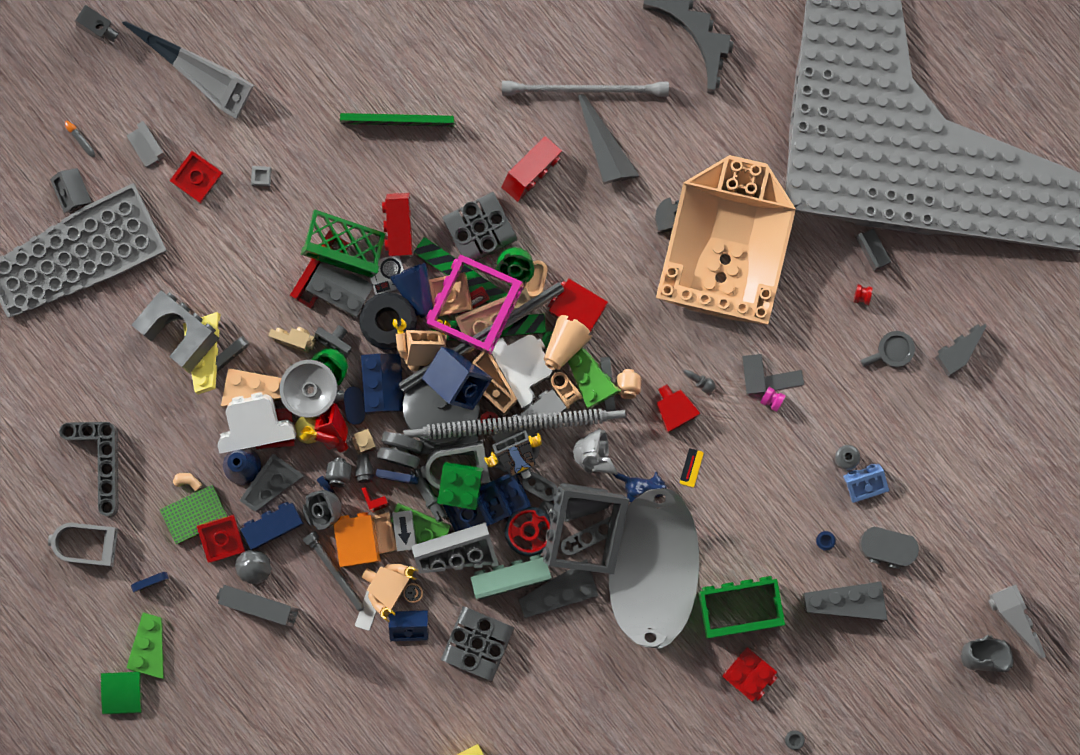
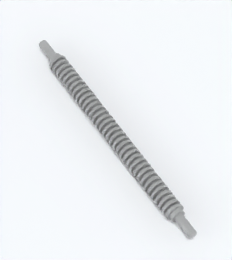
(602, 416)

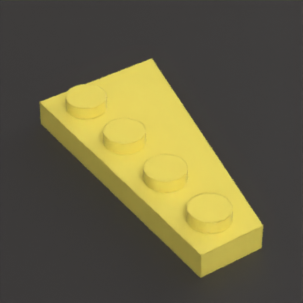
(205, 371)

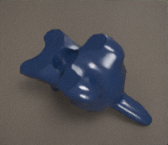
(637, 486)

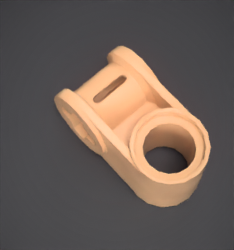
(566, 390)

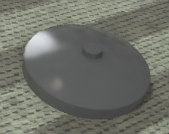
(426, 406)

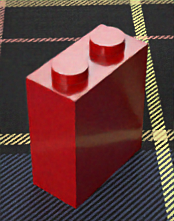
(578, 304)

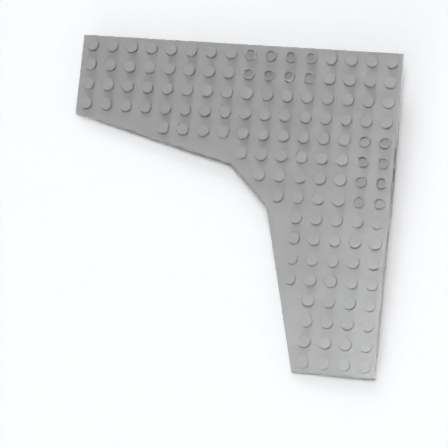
(886, 158)

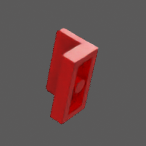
(376, 504)

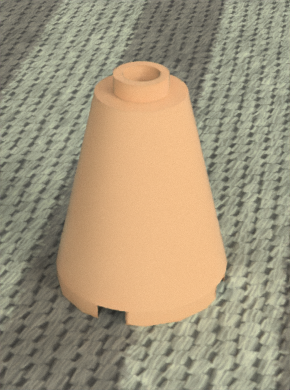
(565, 342)

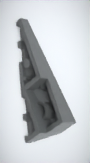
(610, 157)

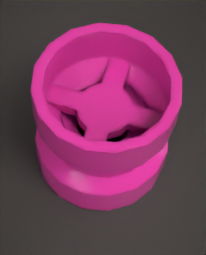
(772, 399)

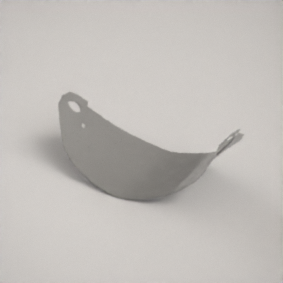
(655, 569)

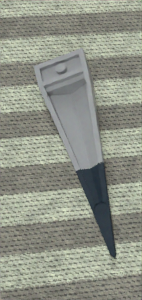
(219, 84)

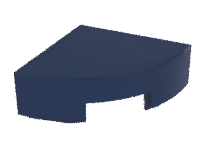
(323, 483)

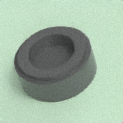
(794, 740)

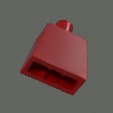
(675, 408)

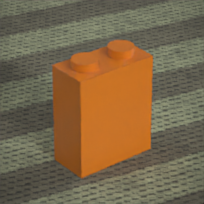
(356, 540)

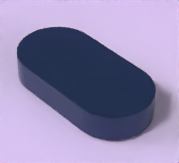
(354, 405)
(150, 581)

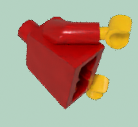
(329, 429)

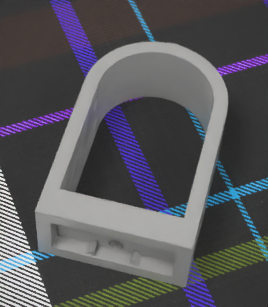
(477, 447)
(108, 548)

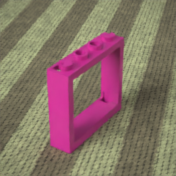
(501, 319)

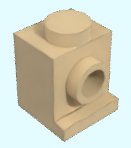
(363, 442)

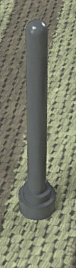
(313, 541)

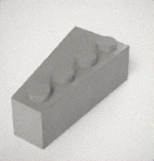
(456, 551)

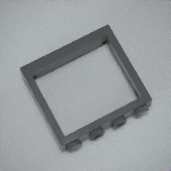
(613, 537)
(257, 605)

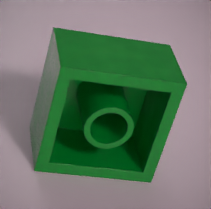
(460, 485)

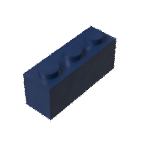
(271, 525)

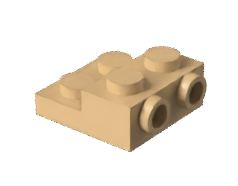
(297, 339)

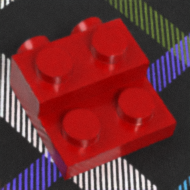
(750, 675)

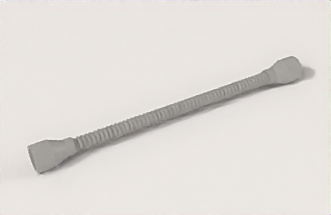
(659, 89)

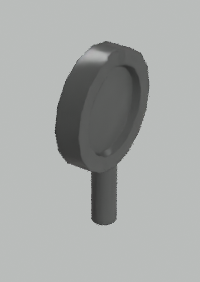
(894, 350)

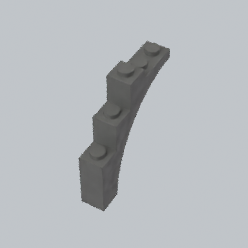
(697, 25)

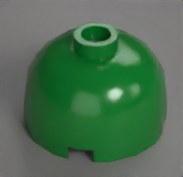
(516, 264)
(334, 361)

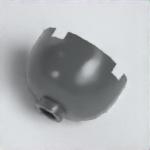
(322, 509)

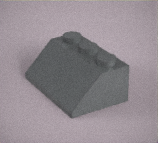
(339, 288)

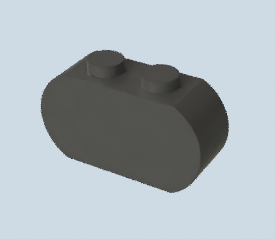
(888, 547)

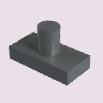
(334, 340)

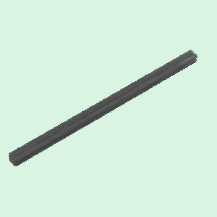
(516, 315)

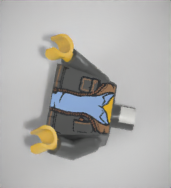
(516, 454)

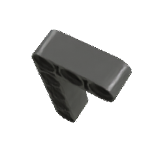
(103, 460)

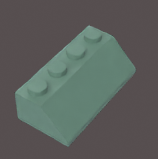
(510, 578)

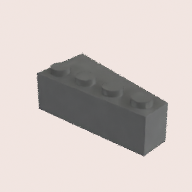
(851, 601)

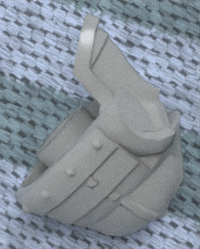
(592, 453)

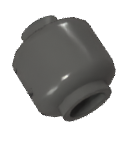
(840, 457)
(338, 473)

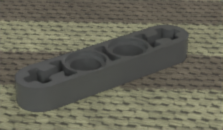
(593, 530)

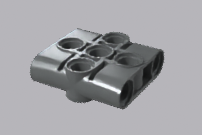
(491, 208)
(472, 620)

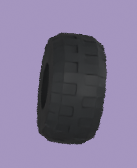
(371, 311)

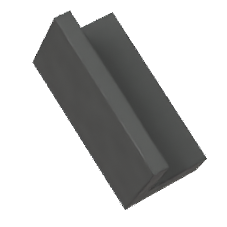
(70, 189)
(873, 249)

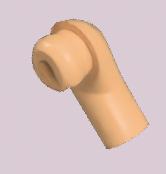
(186, 478)

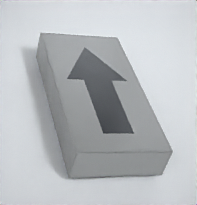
(404, 530)

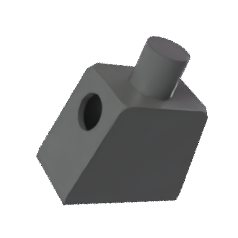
(89, 19)

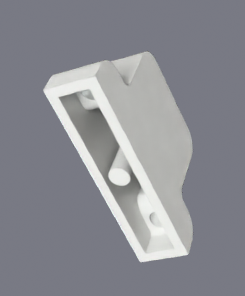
(522, 366)
(253, 424)

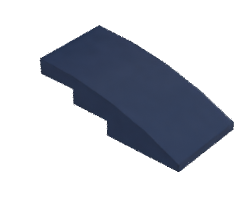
(496, 502)

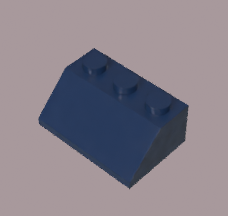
(381, 383)

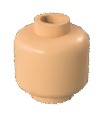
(628, 383)

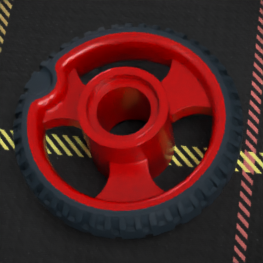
(512, 531)

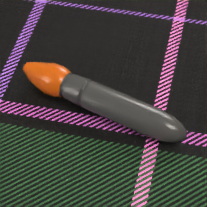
(80, 139)

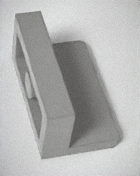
(145, 145)

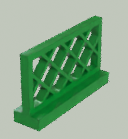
(339, 259)

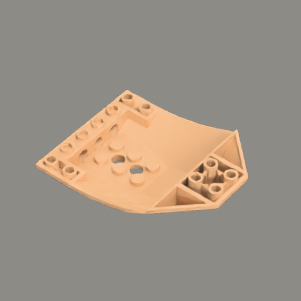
(732, 212)

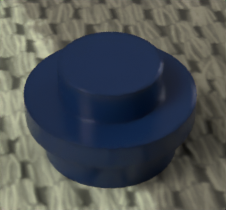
(825, 540)

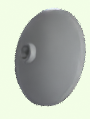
(295, 387)

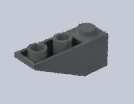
(957, 355)

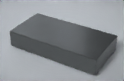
(754, 374)

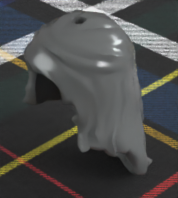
(987, 655)

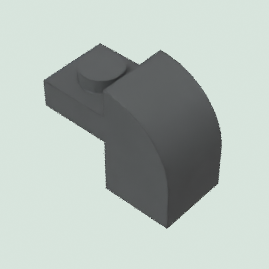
(666, 215)

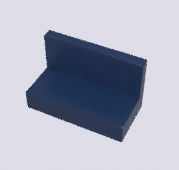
(408, 626)

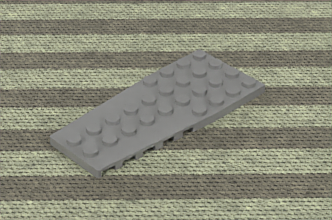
(79, 252)

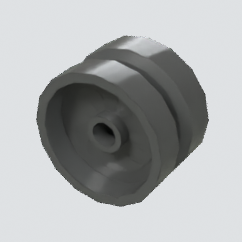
(400, 450)

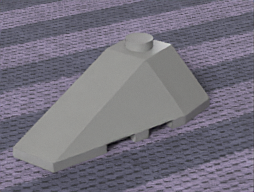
(1011, 609)

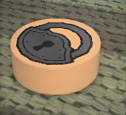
(413, 593)

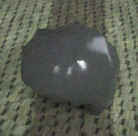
(253, 567)

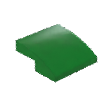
(121, 693)

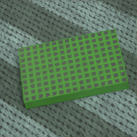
(191, 511)

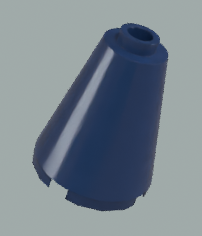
(415, 287)
(247, 469)

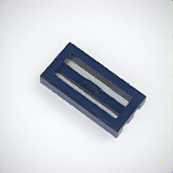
(395, 476)

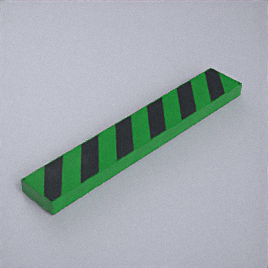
(397, 119)
(443, 261)
(525, 326)

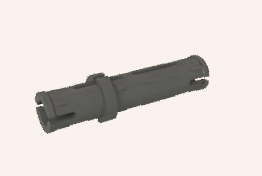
(429, 497)

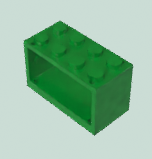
(745, 584)

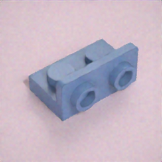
(866, 482)

